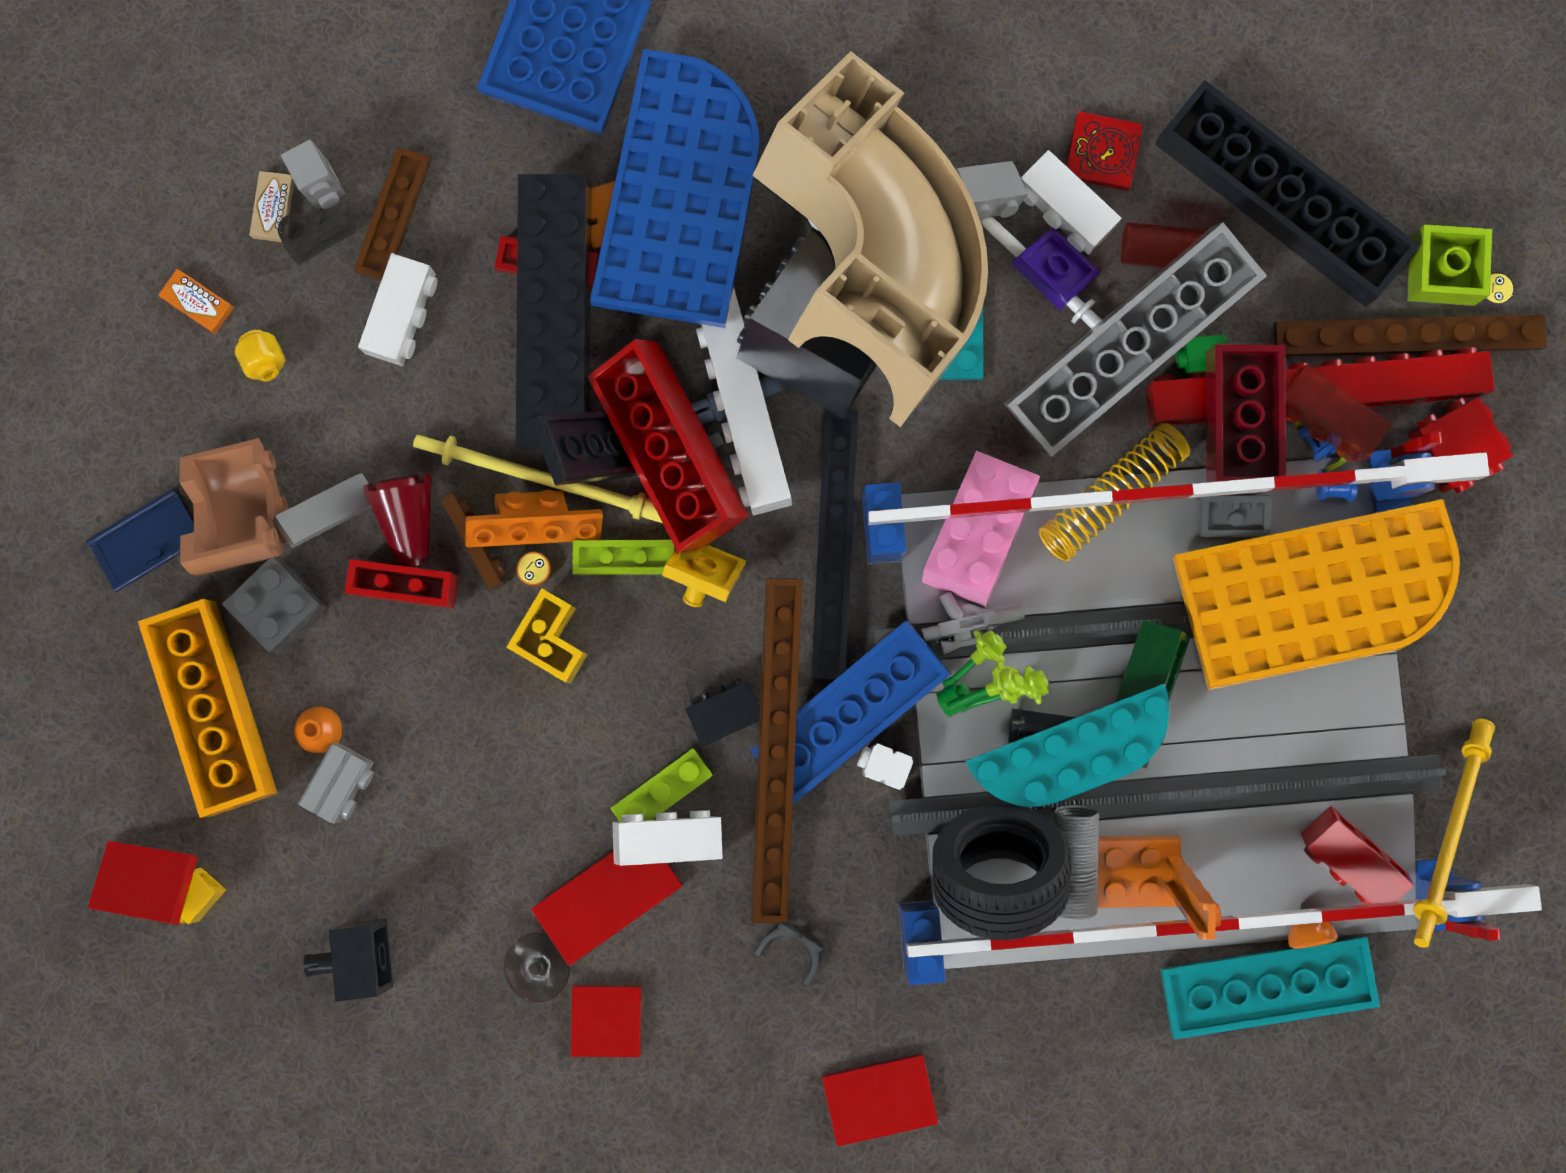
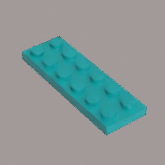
(1269, 987)

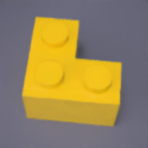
(539, 638)

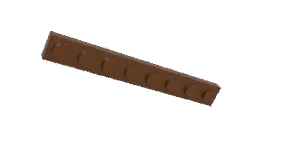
(1411, 335)

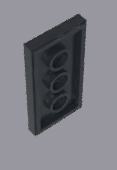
(581, 447)

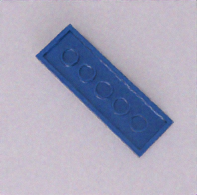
(862, 704)

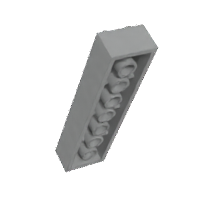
(1135, 339)

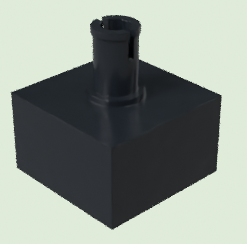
(357, 960)

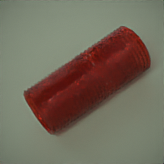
(1155, 244)

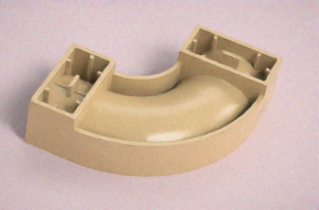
(896, 223)

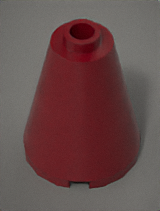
(403, 515)

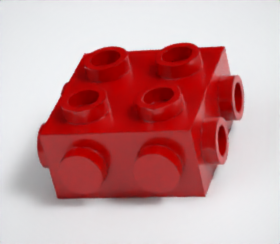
(1466, 430)

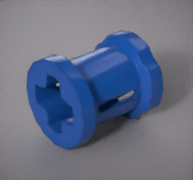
(1321, 449)
(1348, 491)

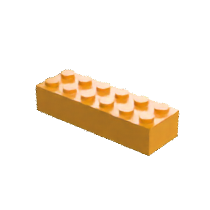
(207, 708)

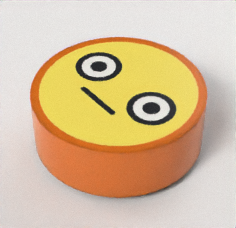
(534, 569)

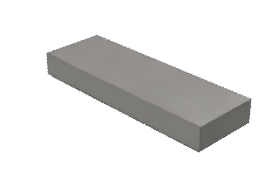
(323, 511)

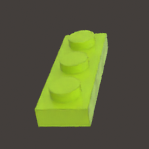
(621, 557)
(665, 787)

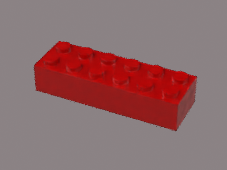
(667, 446)

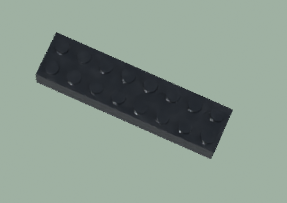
(1286, 194)
(552, 299)

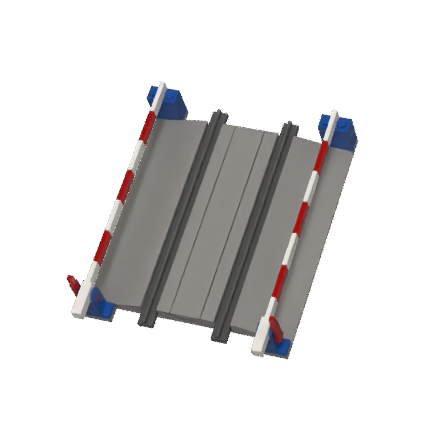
(1237, 762)

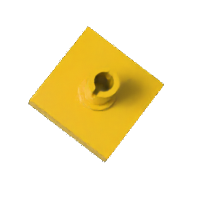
(704, 572)

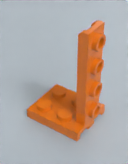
(1153, 874)

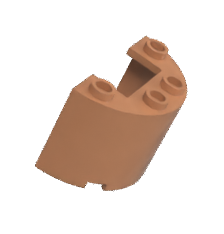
(232, 506)

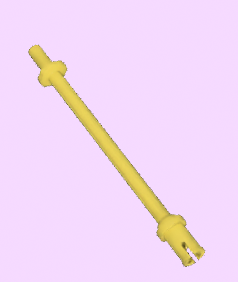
(637, 505)

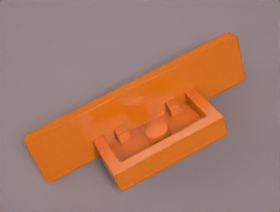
(532, 520)

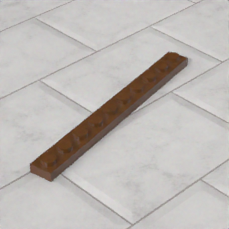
(776, 750)

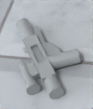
(966, 620)

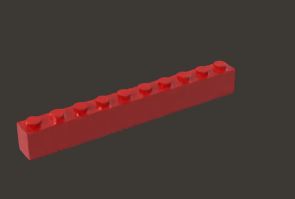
(1370, 381)

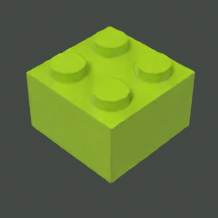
(1450, 265)

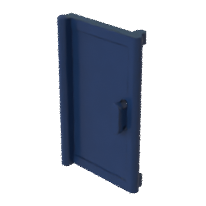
(141, 538)

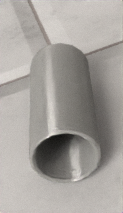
(1081, 831)

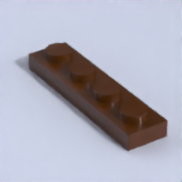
(392, 212)

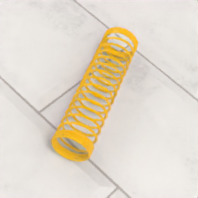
(1049, 530)

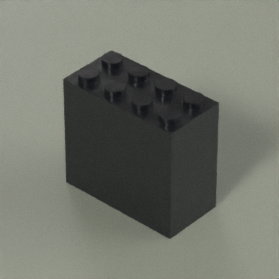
(824, 366)

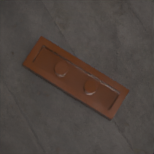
(489, 568)

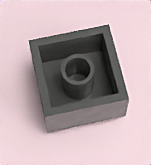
(275, 605)

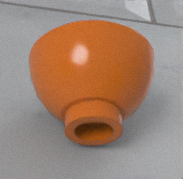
(317, 729)
(1311, 934)

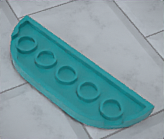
(1076, 752)

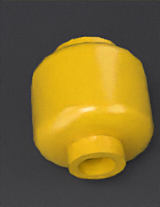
(259, 355)

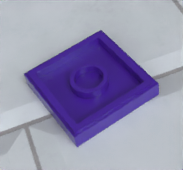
(1056, 268)

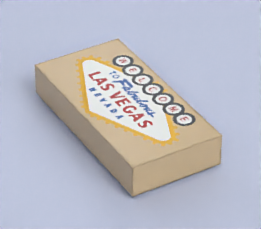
(271, 204)

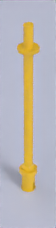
(1430, 911)

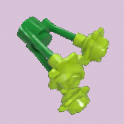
(1005, 685)

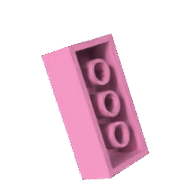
(975, 548)

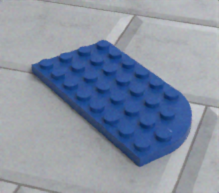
(679, 194)

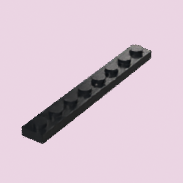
(834, 545)

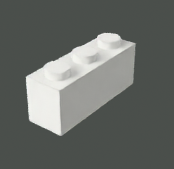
(1068, 203)
(398, 310)
(667, 838)

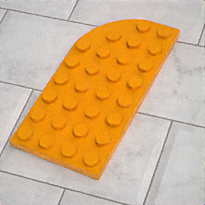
(1319, 593)

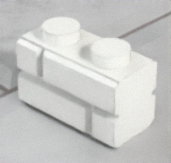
(885, 765)

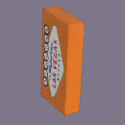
(196, 301)

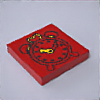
(1104, 150)

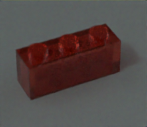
(1334, 415)

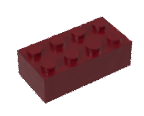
(1245, 412)

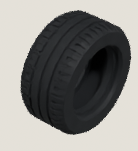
(993, 908)

